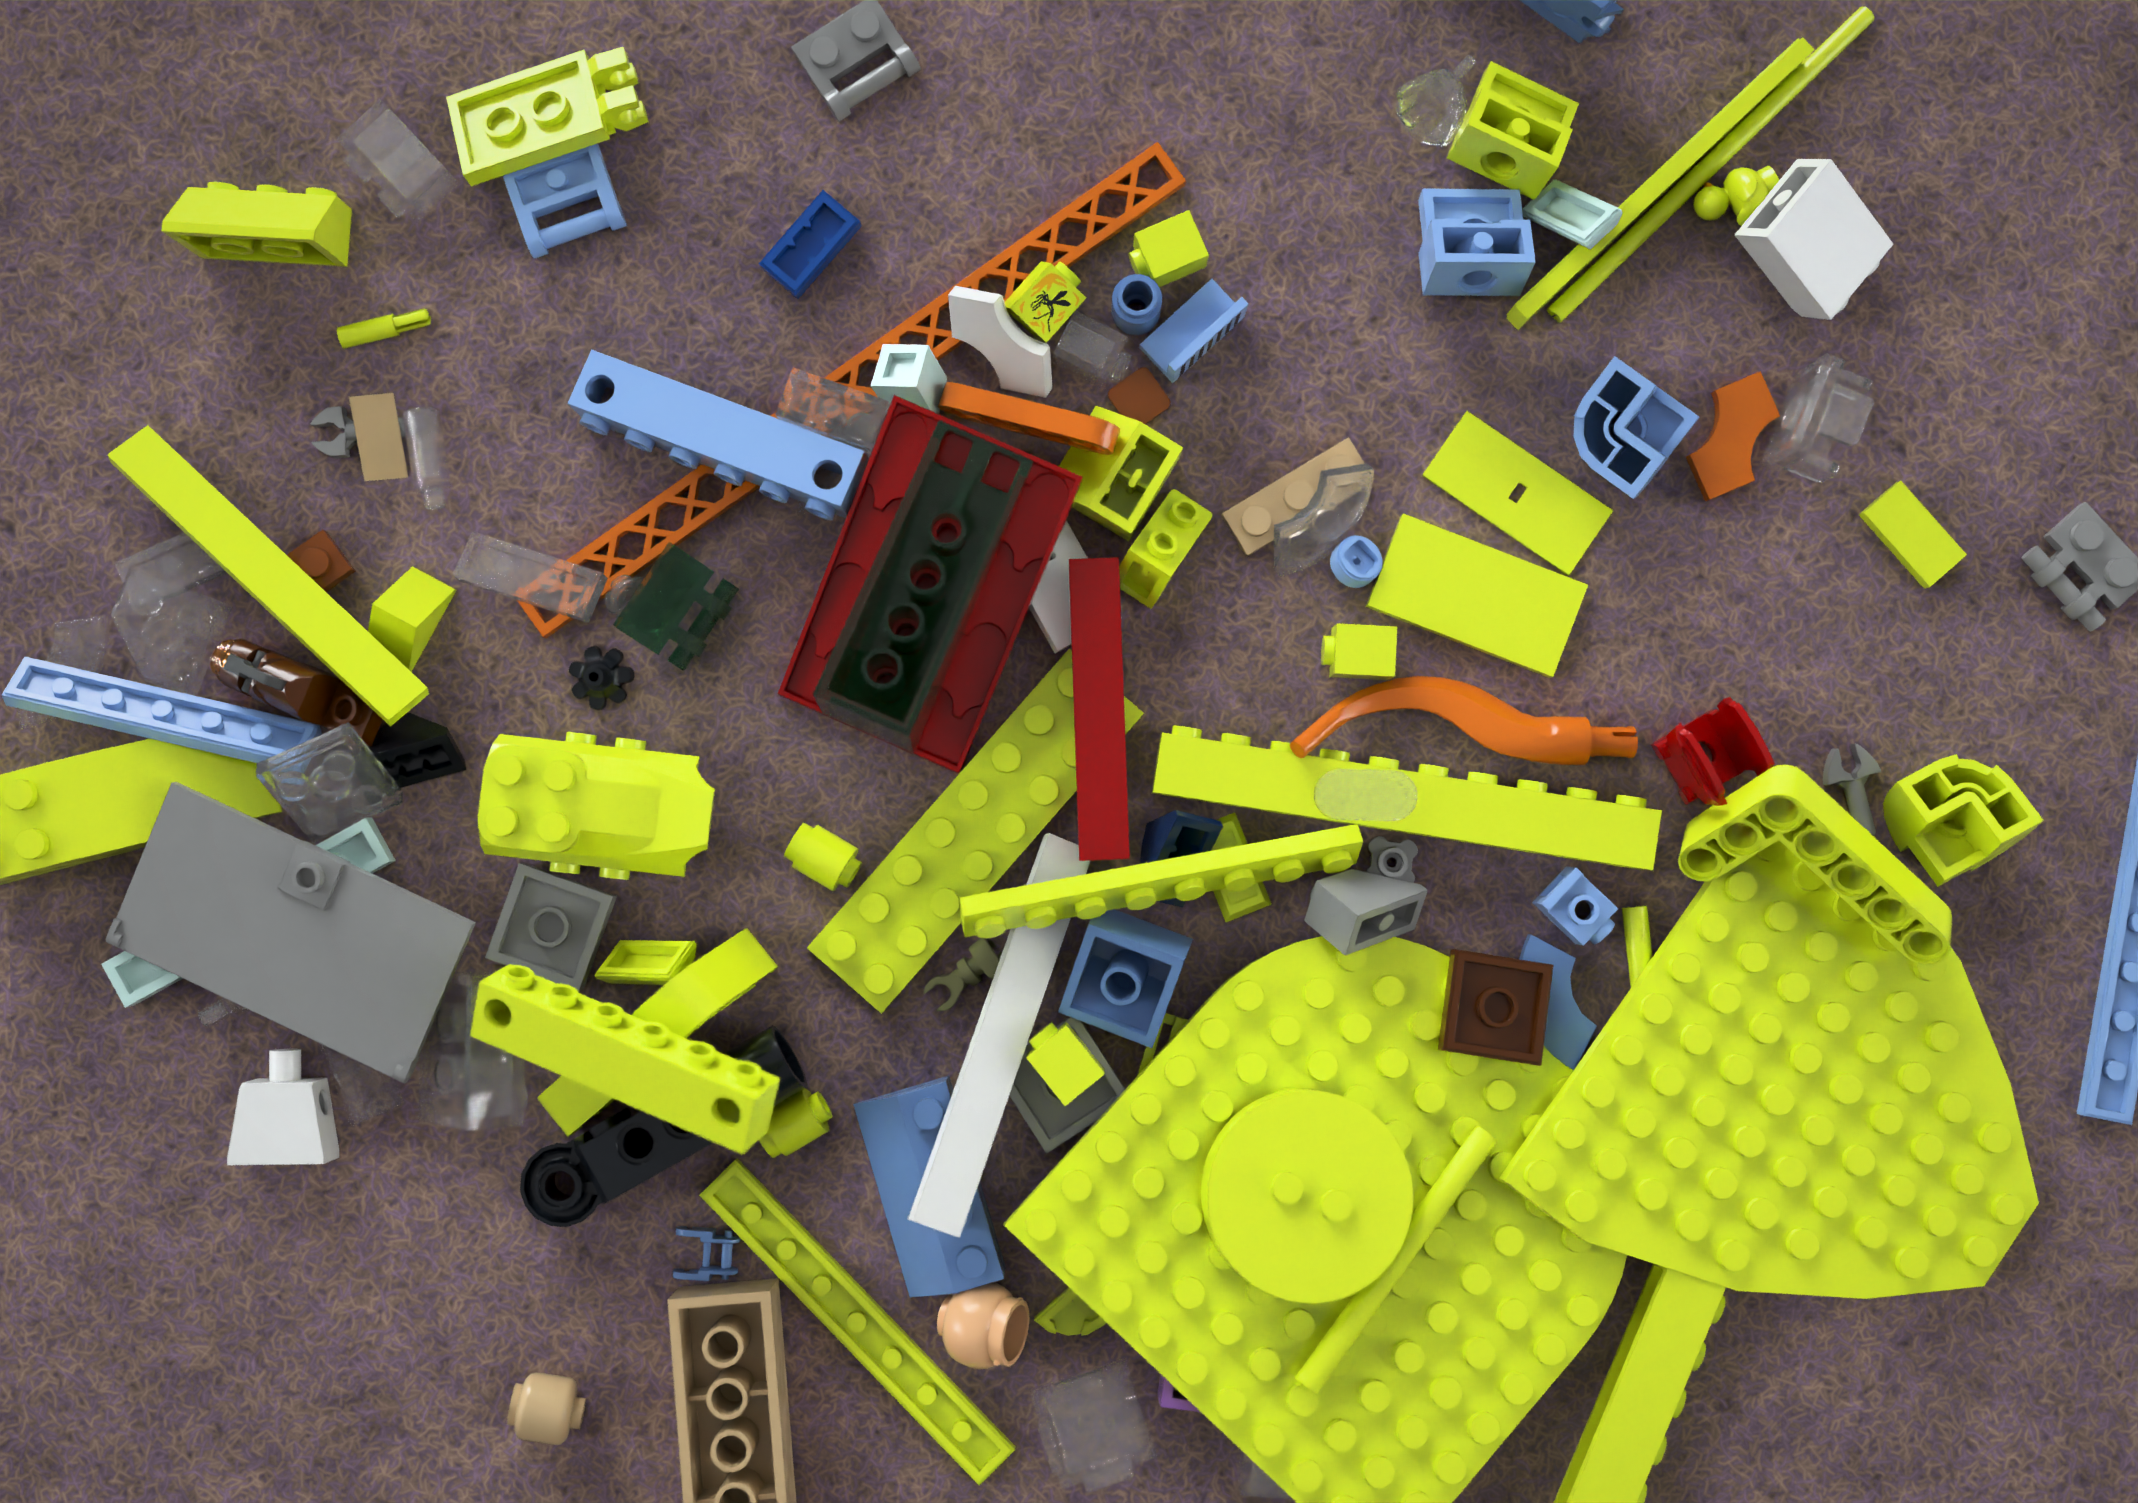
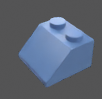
(1125, 976)

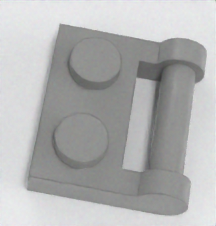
(847, 45)

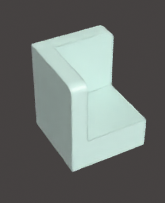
(909, 374)

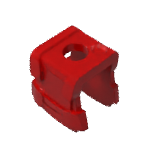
(1733, 746)

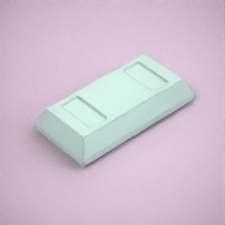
(1572, 214)

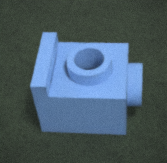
(1559, 904)

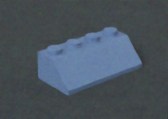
(899, 1141)

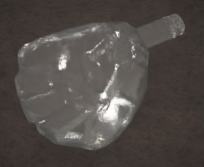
(1434, 104)

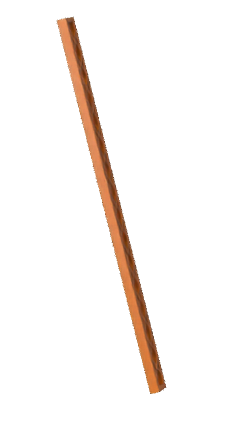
(871, 354)

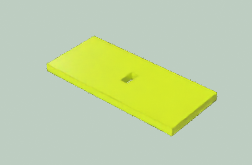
(1549, 517)

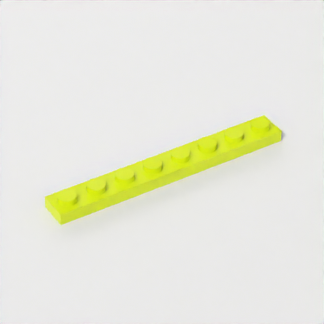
(1145, 883)

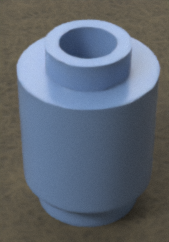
(1141, 290)

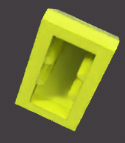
(409, 614)

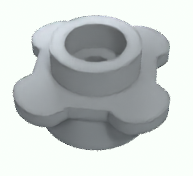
(1402, 852)

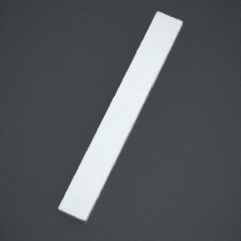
(994, 1055)

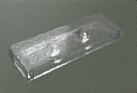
(530, 576)

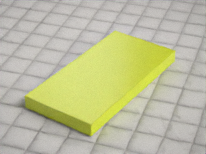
(1477, 595)

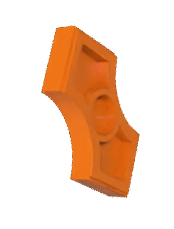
(1740, 416)

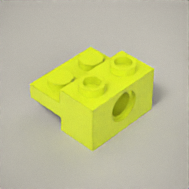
(1514, 131)

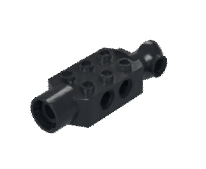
(618, 1158)

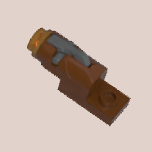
(292, 687)

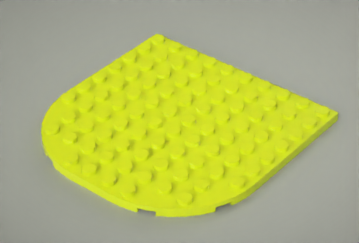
(1464, 1332)

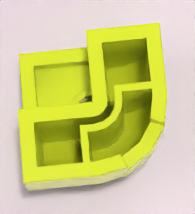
(1957, 815)

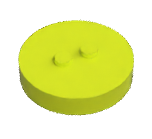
(1307, 1195)

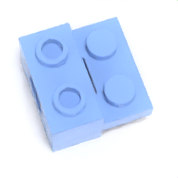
(1474, 242)

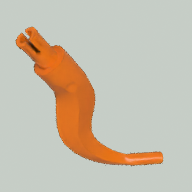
(1483, 718)

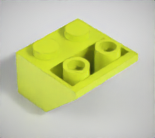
(1122, 485)

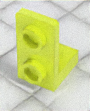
(1162, 547)

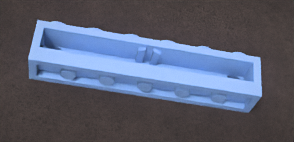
(717, 434)

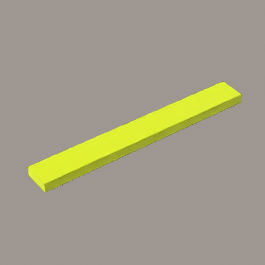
(1663, 179)
(269, 575)
(858, 1321)

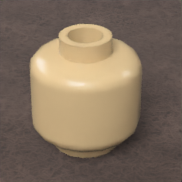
(545, 1408)

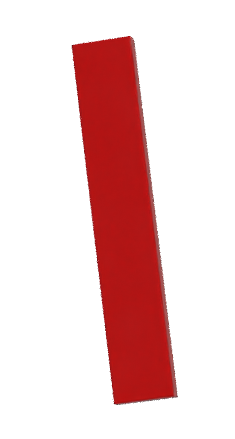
(1099, 709)

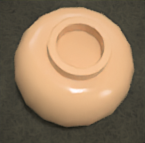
(984, 1326)

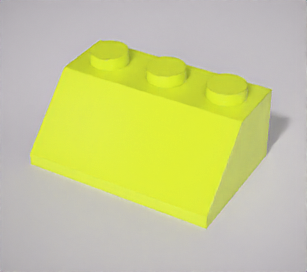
(262, 224)

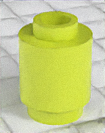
(823, 856)
(796, 1123)

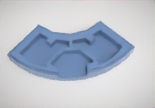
(1566, 1026)

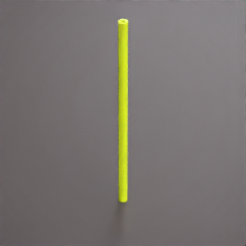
(1711, 164)

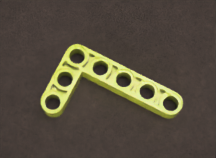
(1831, 846)
(679, 1005)

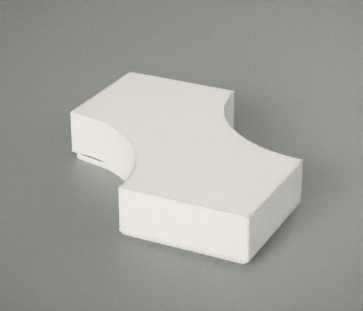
(985, 324)

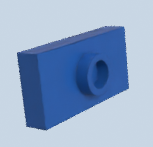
(810, 244)

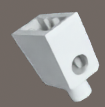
(283, 1117)

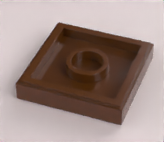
(1495, 1007)

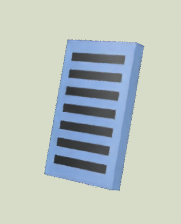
(1193, 330)

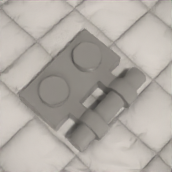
(2095, 555)

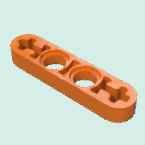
(1029, 418)

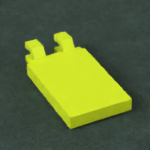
(544, 113)

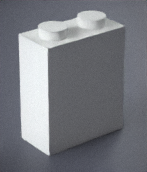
(1814, 238)

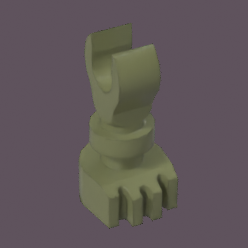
(968, 971)

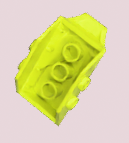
(593, 805)

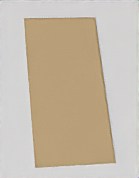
(378, 436)

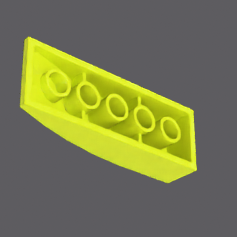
(109, 802)

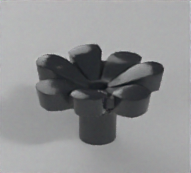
(609, 678)

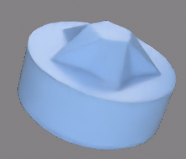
(1356, 561)

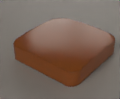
(1139, 396)

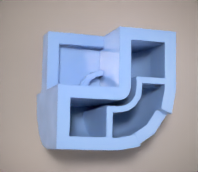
(1628, 427)

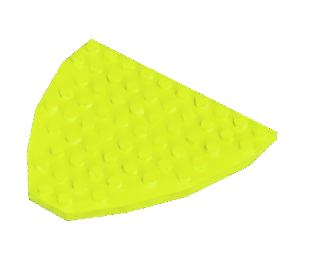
(1788, 1107)

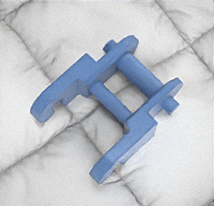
(706, 1271)

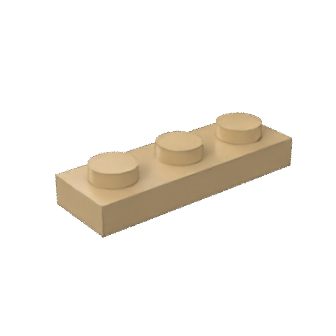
(1255, 517)

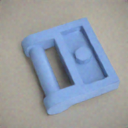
(559, 185)

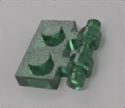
(665, 599)

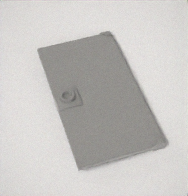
(290, 932)

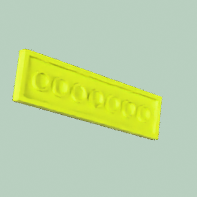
(959, 844)

